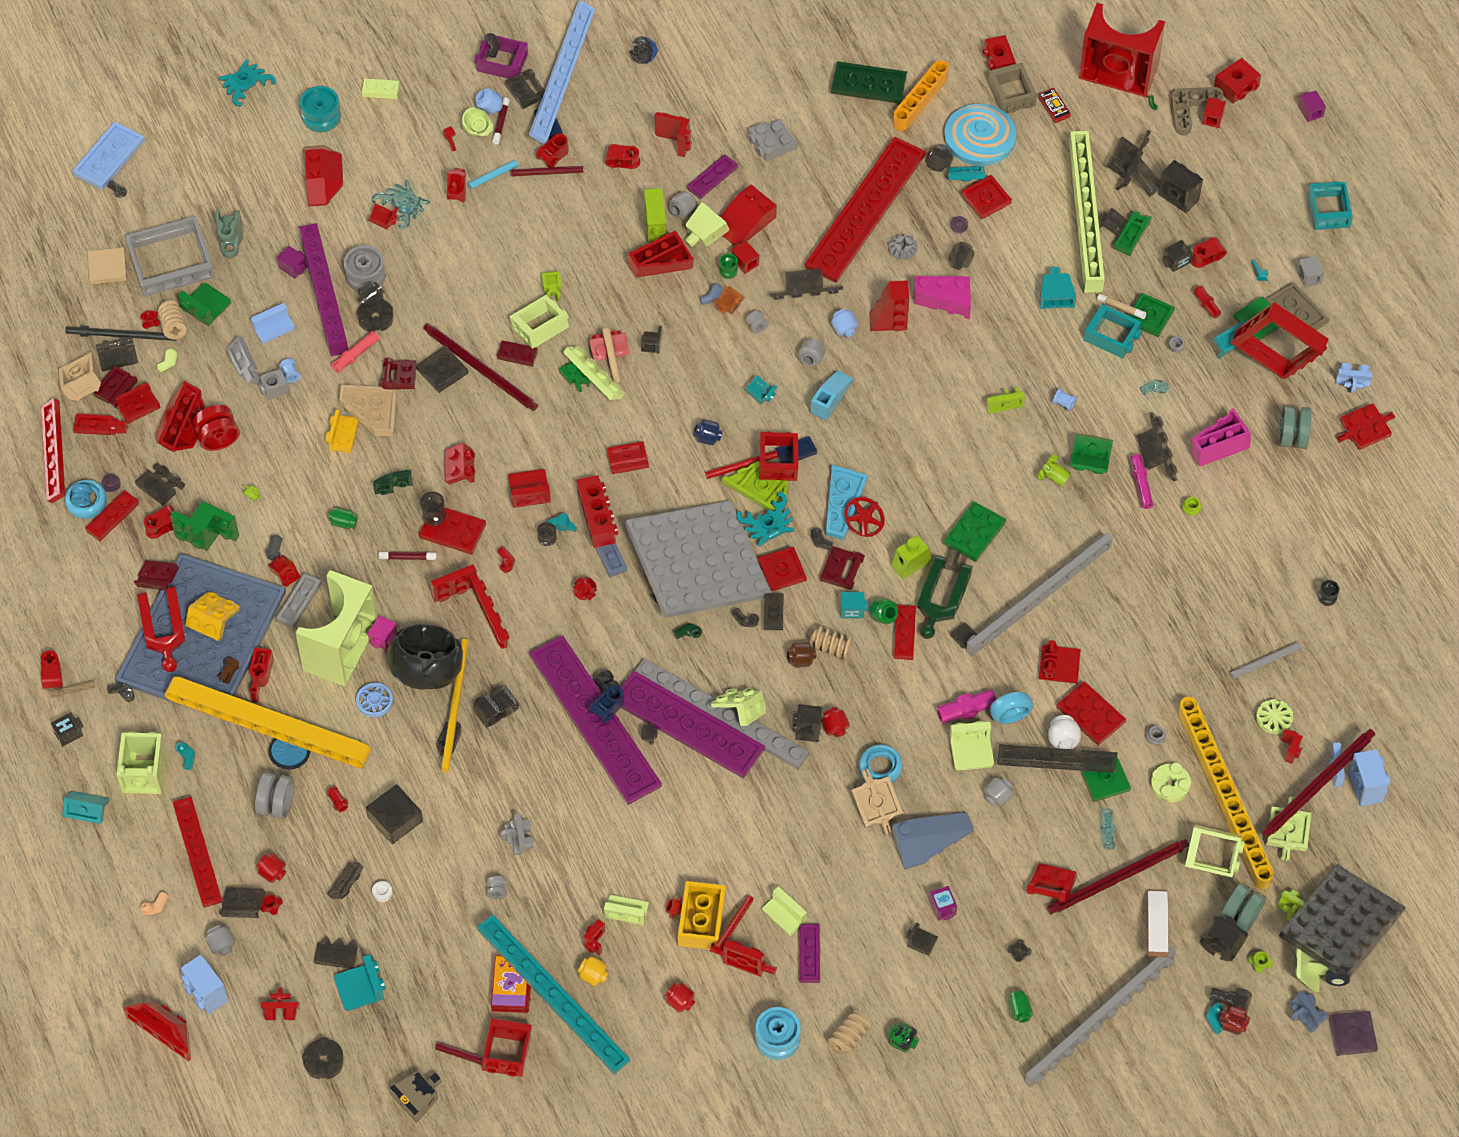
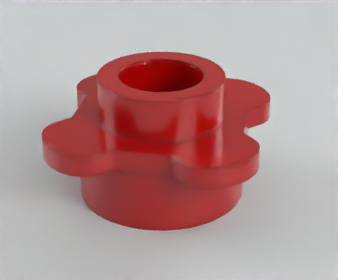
(150, 315)
(271, 899)
(674, 907)

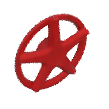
(864, 516)

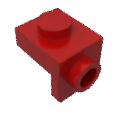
(382, 216)
(285, 570)
(1294, 739)
(592, 935)

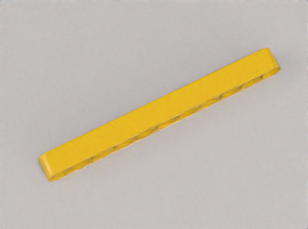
(268, 722)
(1225, 783)

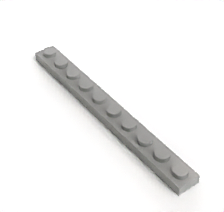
(1034, 598)
(773, 742)
(1095, 1022)

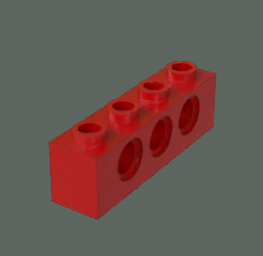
(596, 511)

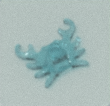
(404, 200)

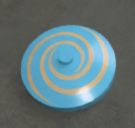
(980, 134)

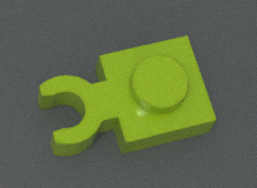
(552, 284)

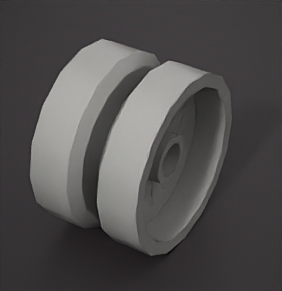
(364, 265)
(274, 795)

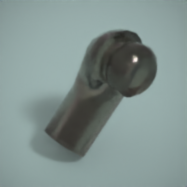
(120, 191)
(819, 541)
(745, 621)
(123, 689)

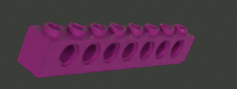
(323, 289)

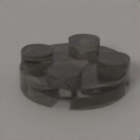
(383, 322)
(320, 1047)

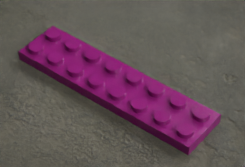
(690, 725)

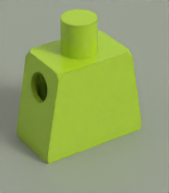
(913, 554)

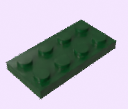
(869, 82)

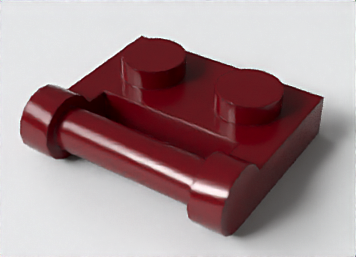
(405, 374)
(836, 566)

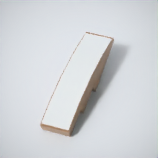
(1157, 923)

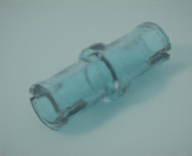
(1108, 829)

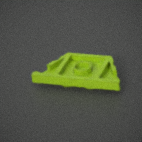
(761, 492)

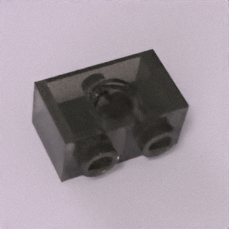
(807, 722)

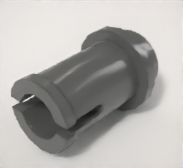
(274, 547)

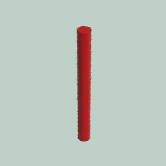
(739, 465)
(734, 923)

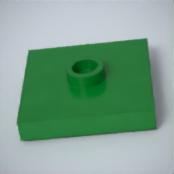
(1252, 310)
(1157, 314)
(1105, 785)

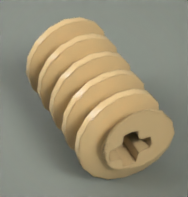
(172, 320)
(831, 643)
(849, 1032)

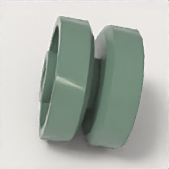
(1292, 426)
(1243, 907)

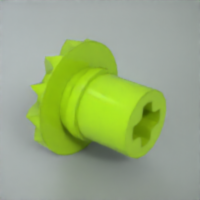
(1053, 471)

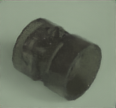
(433, 508)

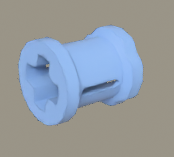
(289, 370)
(1064, 399)

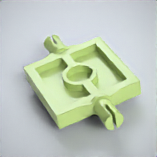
(1292, 834)

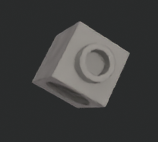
(1310, 271)
(278, 381)

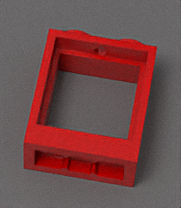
(769, 471)
(511, 1031)

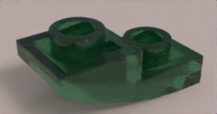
(386, 483)

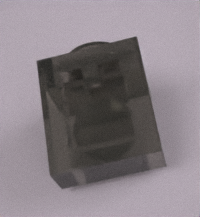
(1113, 221)
(921, 940)

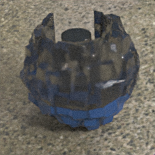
(644, 50)

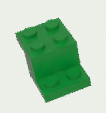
(204, 526)

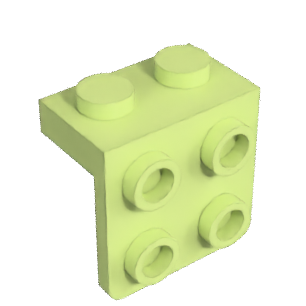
(748, 703)
(971, 745)

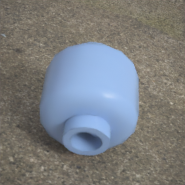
(489, 101)
(844, 323)

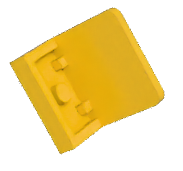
(210, 614)

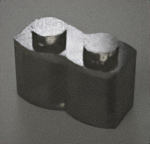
(495, 706)

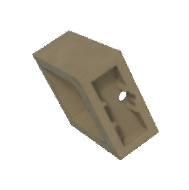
(1010, 74)

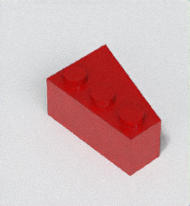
(892, 308)

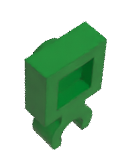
(573, 374)

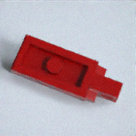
(99, 425)

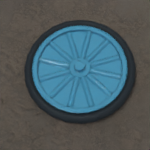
(287, 755)

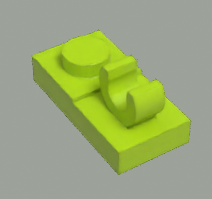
(1006, 401)

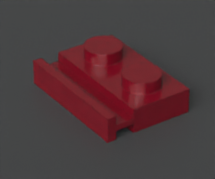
(114, 384)
(156, 575)

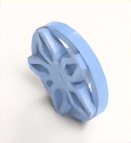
(374, 700)

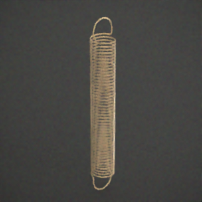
(72, 687)

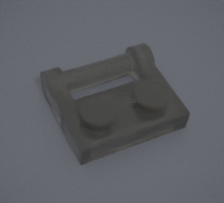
(521, 90)

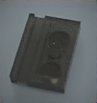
(242, 902)

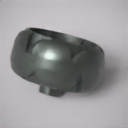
(437, 657)

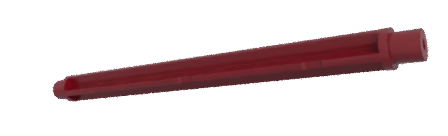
(481, 367)
(1316, 785)
(1119, 875)

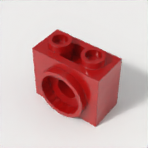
(1238, 80)

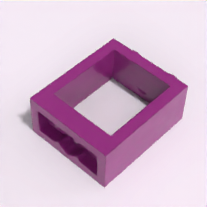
(507, 45)

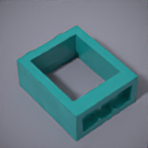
(1333, 219)
(1106, 343)

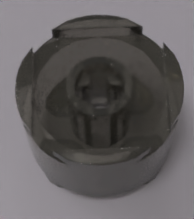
(1223, 937)

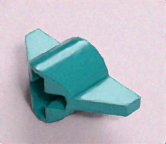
(562, 523)

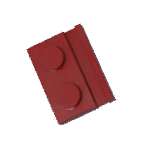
(627, 457)

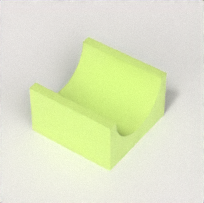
(337, 647)

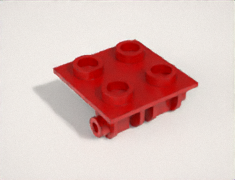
(1059, 663)

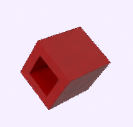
(1214, 112)
(746, 256)

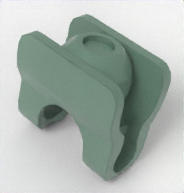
(229, 232)

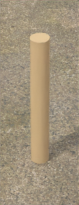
(611, 355)

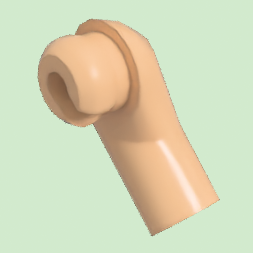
(156, 907)

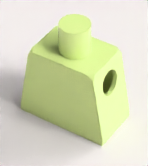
(705, 226)

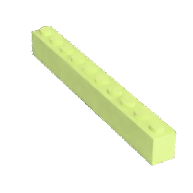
(1086, 212)

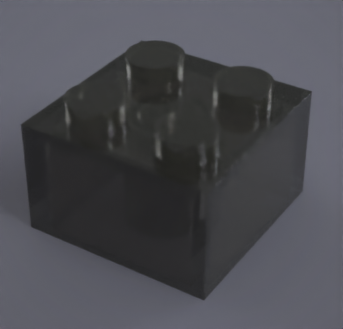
(1180, 186)
(394, 814)

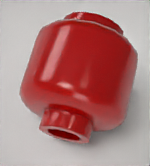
(835, 722)
(271, 867)
(680, 997)

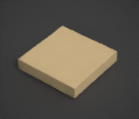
(107, 265)

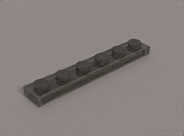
(1057, 758)

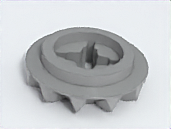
(909, 250)

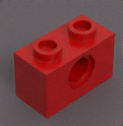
(998, 52)

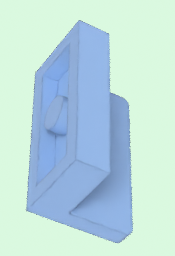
(272, 323)

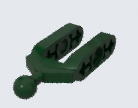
(935, 612)

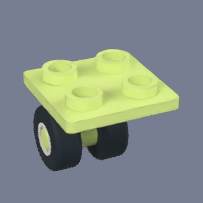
(1310, 970)

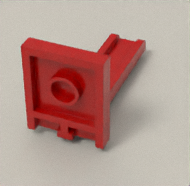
(459, 583)

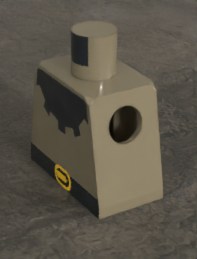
(416, 1094)

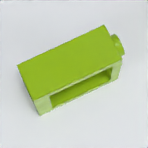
(654, 214)

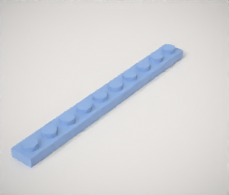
(562, 72)

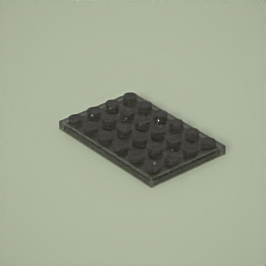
(1342, 922)

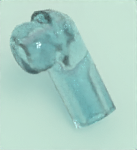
(1155, 386)

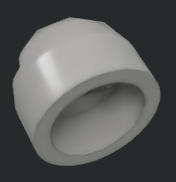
(1181, 343)

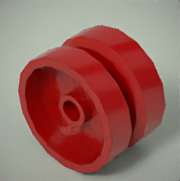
(216, 427)

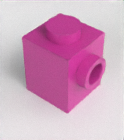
(382, 633)

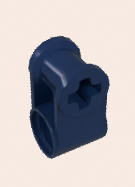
(606, 707)

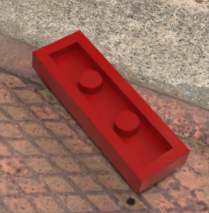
(112, 515)
(905, 632)

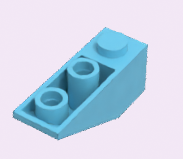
(830, 395)

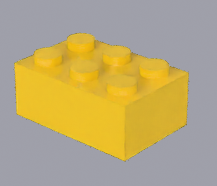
(701, 915)

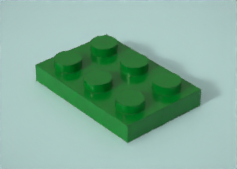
(975, 531)

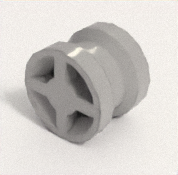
(757, 322)
(497, 887)

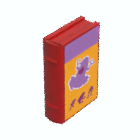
(509, 989)

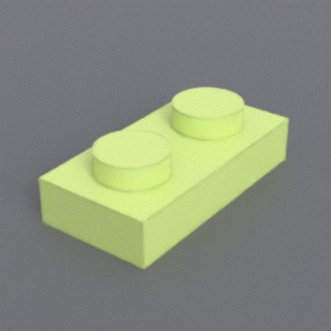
(380, 88)

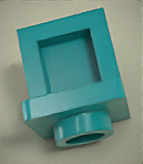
(760, 390)

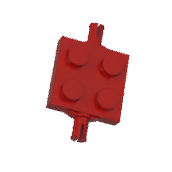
(1365, 426)
(744, 958)

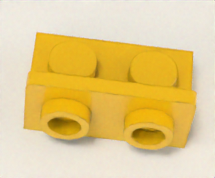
(342, 432)

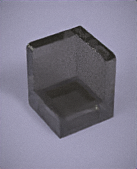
(652, 341)

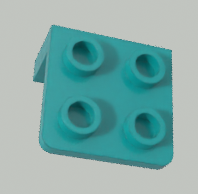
(360, 985)

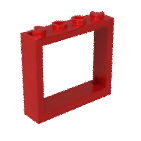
(1246, 342)

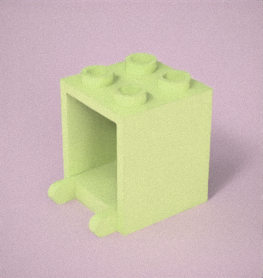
(141, 775)

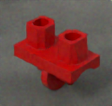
(456, 185)
(270, 1008)

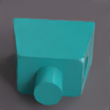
(1057, 290)

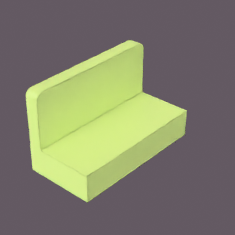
(626, 909)
(785, 912)

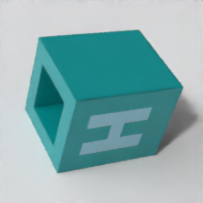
(853, 605)

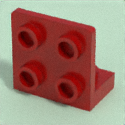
(529, 488)

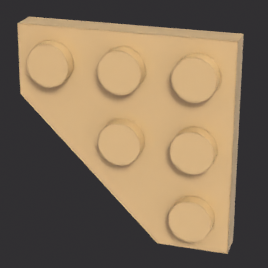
(371, 407)

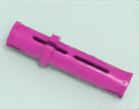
(1140, 475)

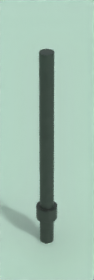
(85, 331)

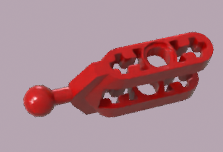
(167, 644)

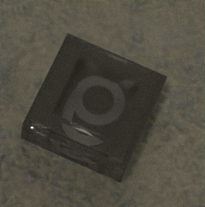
(962, 634)

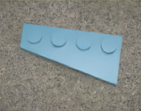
(843, 488)

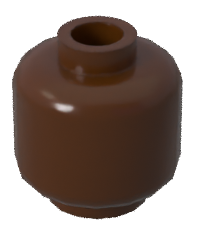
(801, 654)

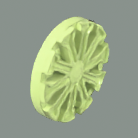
(1274, 716)

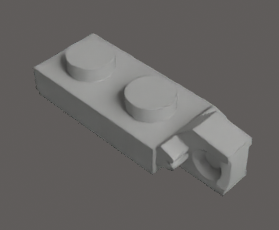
(243, 360)

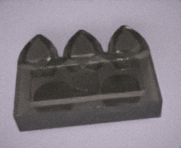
(336, 954)

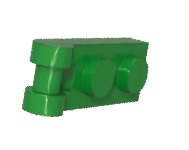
(1132, 233)

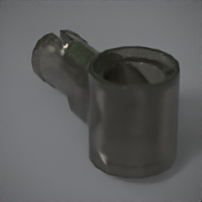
(1239, 997)

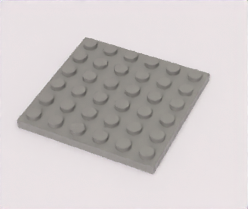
(697, 559)

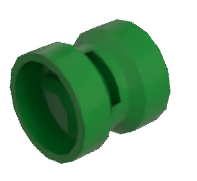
(728, 266)

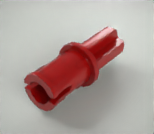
(1207, 301)

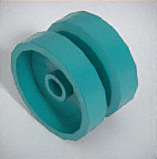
(320, 108)

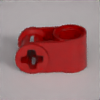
(551, 152)
(620, 156)
(1207, 253)
(159, 521)
(51, 672)

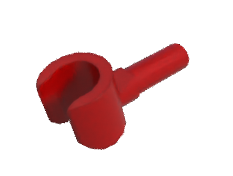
(448, 134)

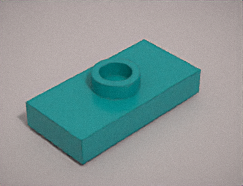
(966, 173)

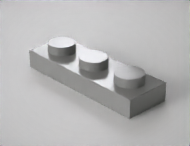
(298, 601)

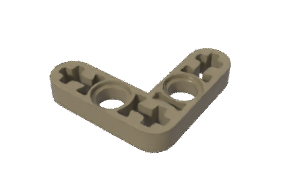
(1186, 95)

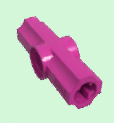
(966, 706)

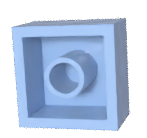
(1369, 777)
(203, 984)

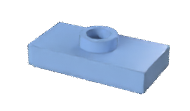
(1335, 752)

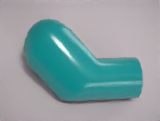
(187, 753)

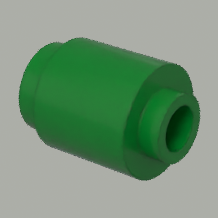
(343, 518)
(1020, 1006)

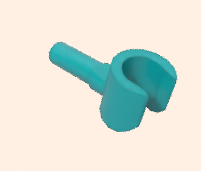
(1261, 274)

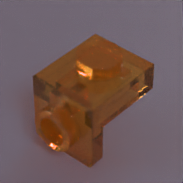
(729, 300)

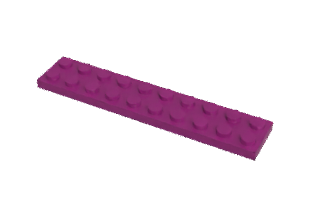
(607, 741)

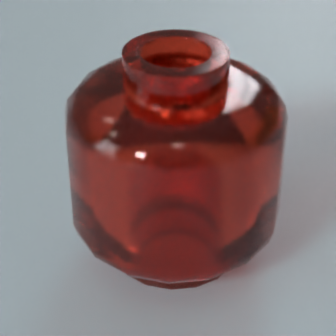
(1234, 1020)

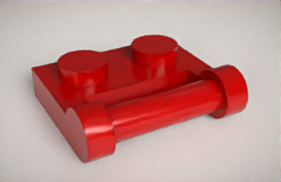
(1052, 877)

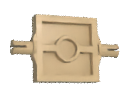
(877, 801)

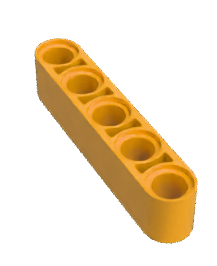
(920, 95)

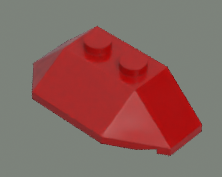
(323, 174)
(176, 426)
(161, 1025)

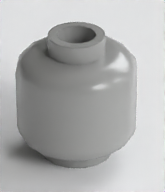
(682, 204)
(811, 352)
(999, 792)
(220, 940)

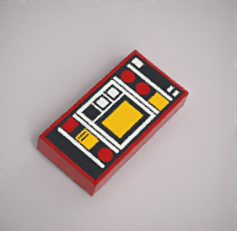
(1054, 105)

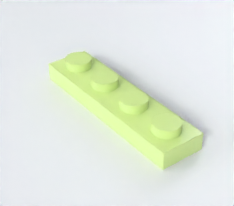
(594, 372)

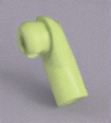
(170, 360)

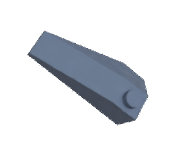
(924, 837)

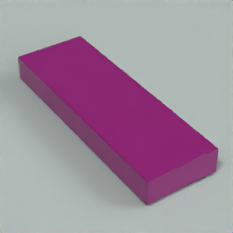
(712, 176)
(809, 953)

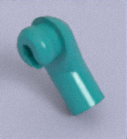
(1213, 1017)

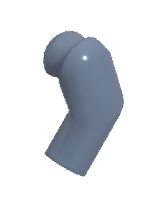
(715, 292)

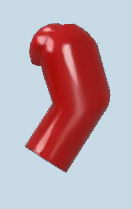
(508, 560)

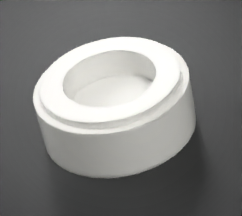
(382, 891)

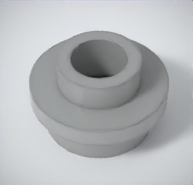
(1156, 730)

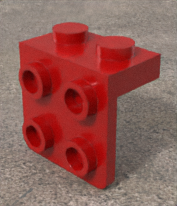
(674, 128)

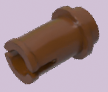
(229, 670)

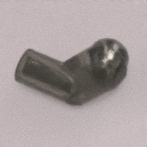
(494, 43)

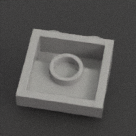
(771, 139)

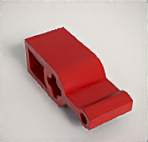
(260, 670)

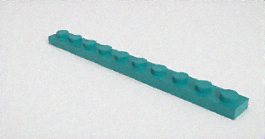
(553, 994)

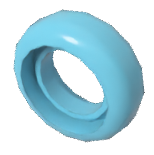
(91, 511)
(1011, 707)
(884, 751)

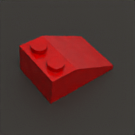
(748, 215)

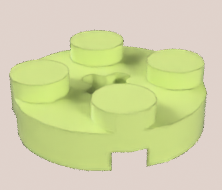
(1170, 772)

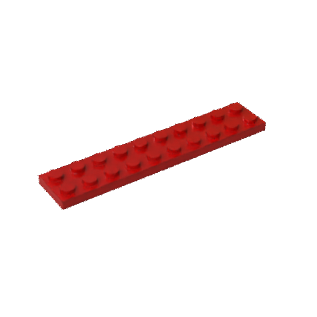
(865, 209)

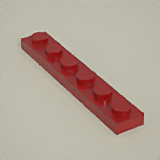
(53, 450)
(197, 852)

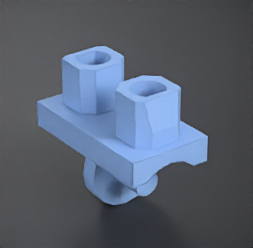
(1354, 378)

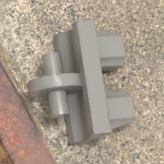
(515, 832)

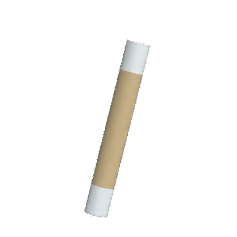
(1121, 306)

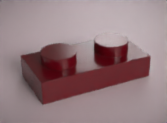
(517, 353)

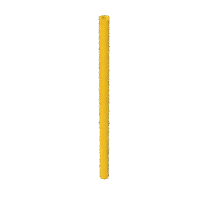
(454, 711)

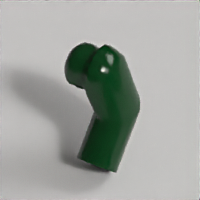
(689, 630)

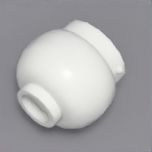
(1064, 732)

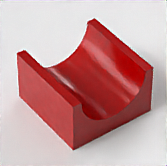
(1120, 58)

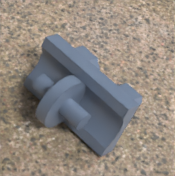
(1305, 1011)

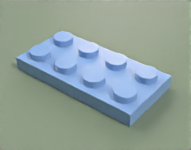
(108, 155)

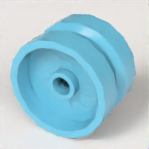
(777, 1033)

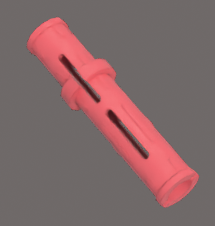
(348, 357)

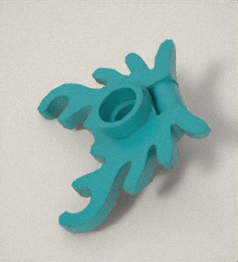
(244, 80)
(770, 524)

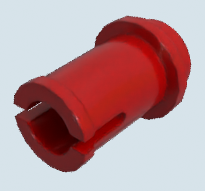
(337, 799)

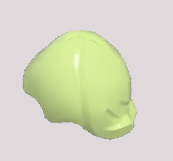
(476, 122)

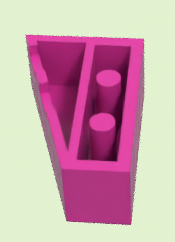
(945, 293)
(1221, 439)

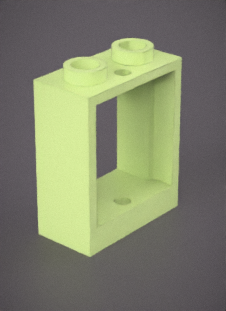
(546, 330)
(1234, 864)

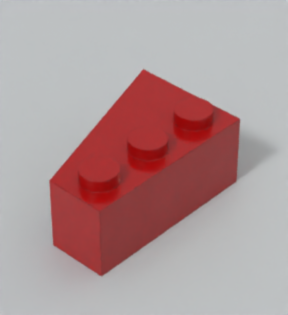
(660, 257)

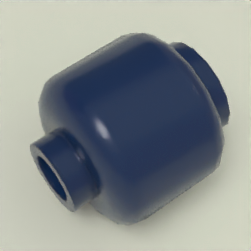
(707, 432)

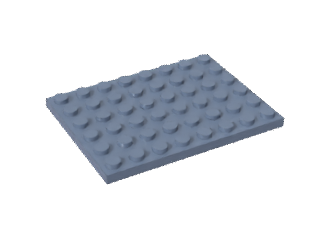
(200, 656)

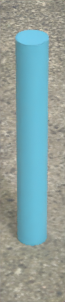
(499, 171)

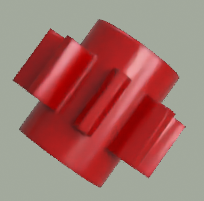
(585, 588)

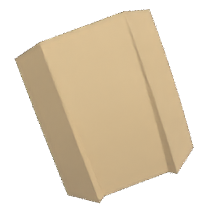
(80, 377)

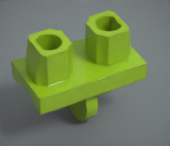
(1290, 903)

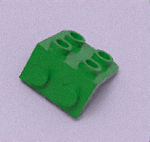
(204, 303)
(1091, 453)

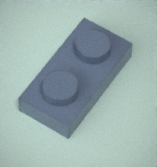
(612, 559)

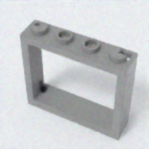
(177, 278)

